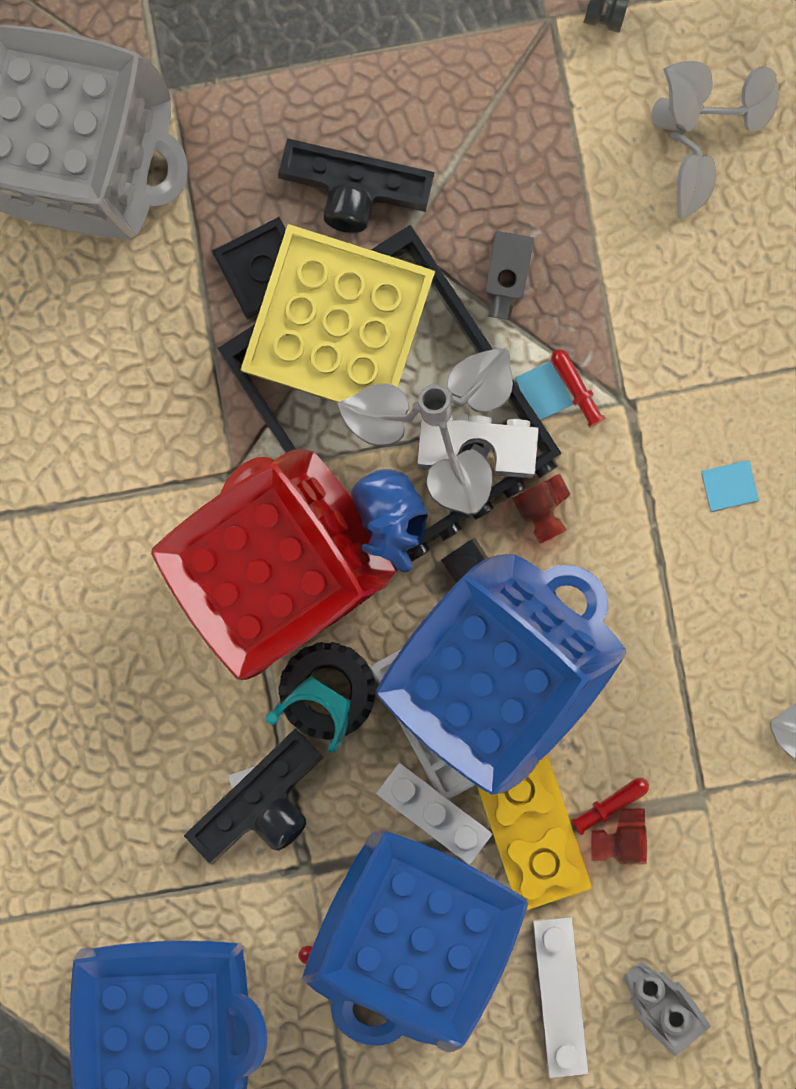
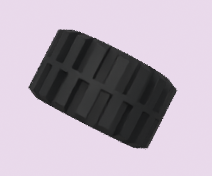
(332, 656)

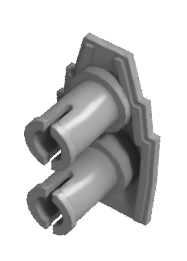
(665, 1008)

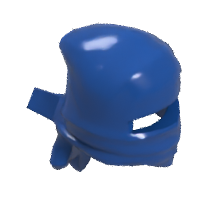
(390, 515)

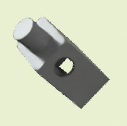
(511, 254)

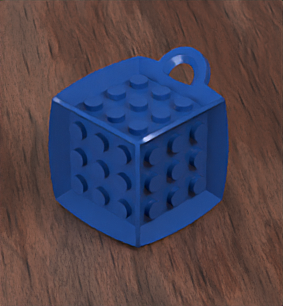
(503, 669)
(413, 943)
(163, 1017)

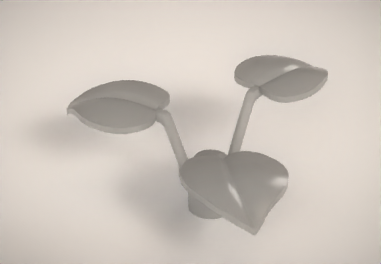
(689, 88)
(482, 381)

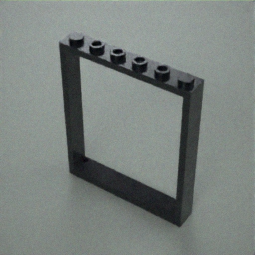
(394, 247)

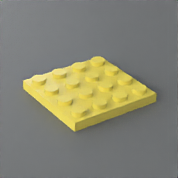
(335, 317)

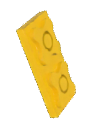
(536, 838)

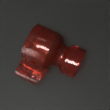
(538, 507)
(628, 842)

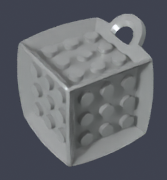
(82, 133)

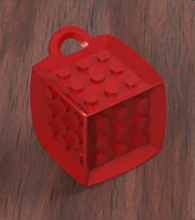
(270, 561)

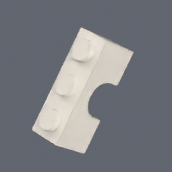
(511, 444)
(434, 813)

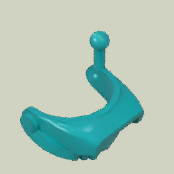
(316, 691)

